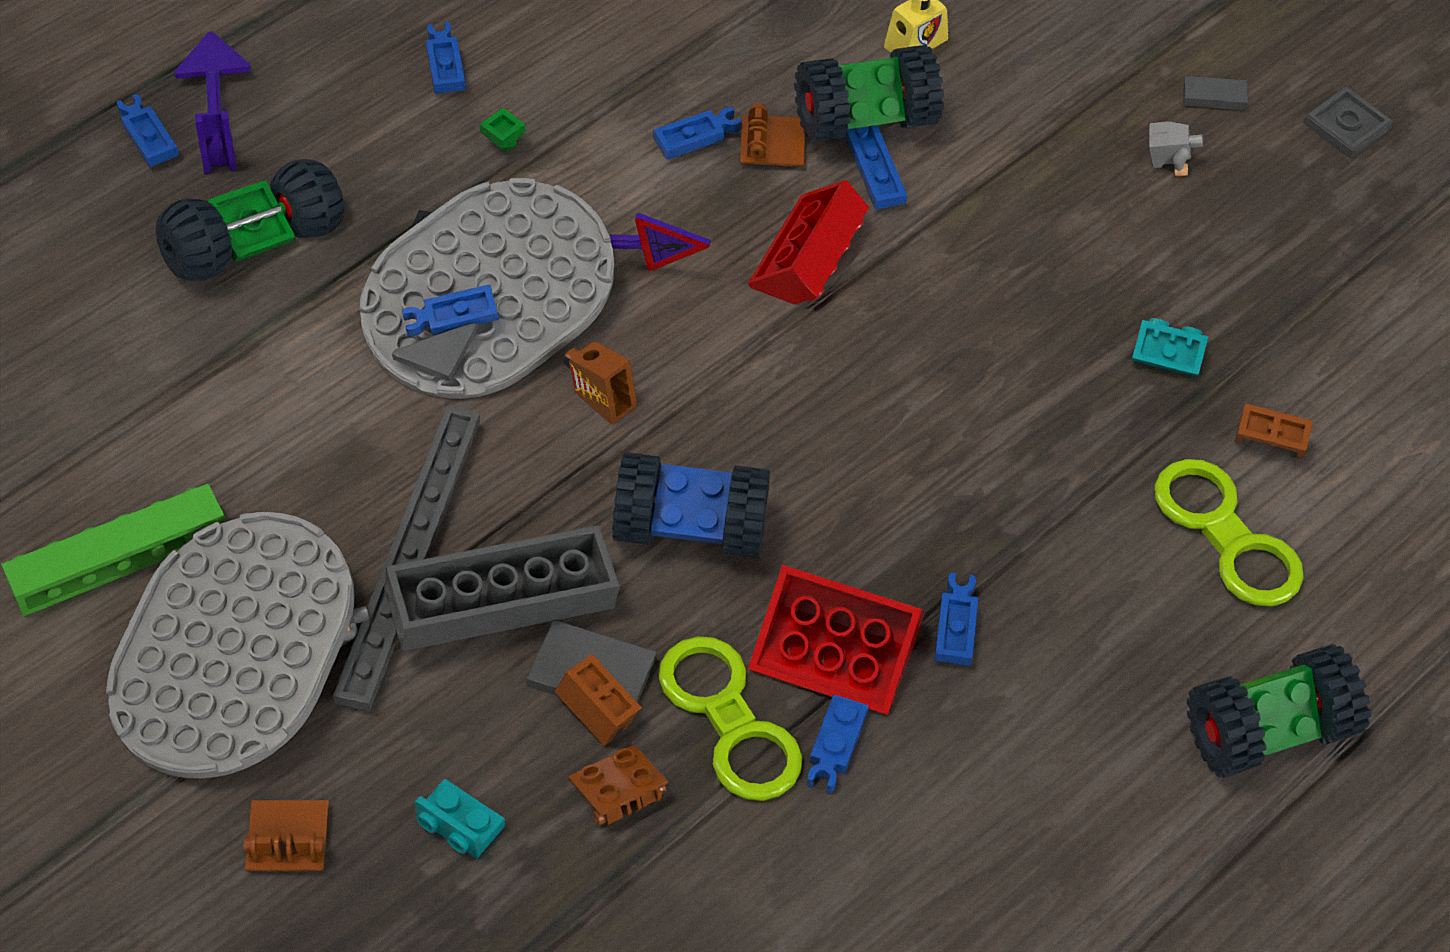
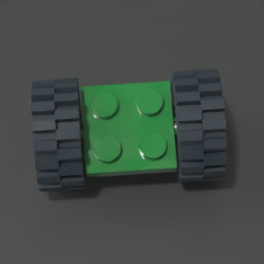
(868, 93)
(1249, 720)

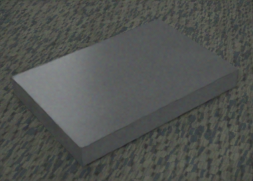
(569, 645)

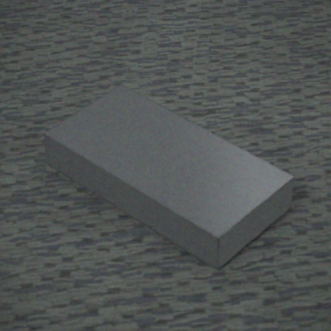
(1215, 93)

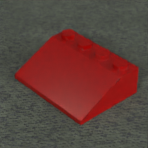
(836, 639)

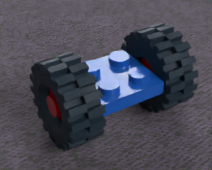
(690, 504)

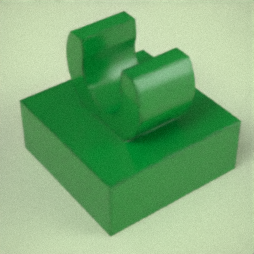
(503, 129)

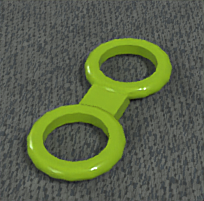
(1228, 533)
(730, 718)

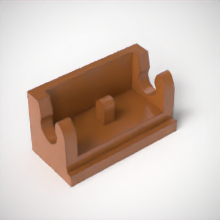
(1274, 429)
(597, 699)

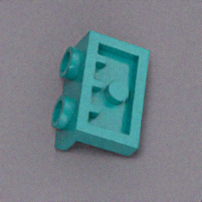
(1170, 347)
(458, 818)

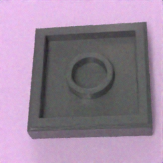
(1348, 122)

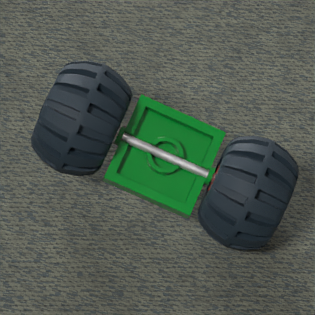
(203, 235)

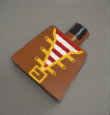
(602, 380)

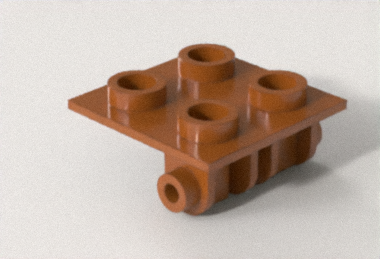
(771, 139)
(617, 781)
(286, 835)

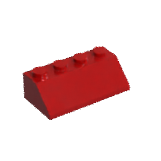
(810, 243)

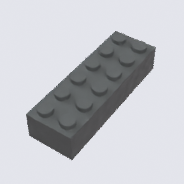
(500, 587)

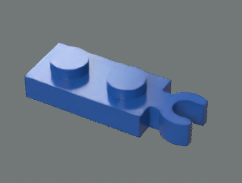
(444, 60)
(147, 132)
(695, 132)
(452, 311)
(957, 623)
(836, 740)

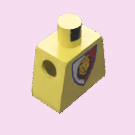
(917, 24)

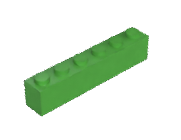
(109, 550)

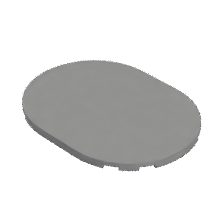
(536, 250)
(230, 645)

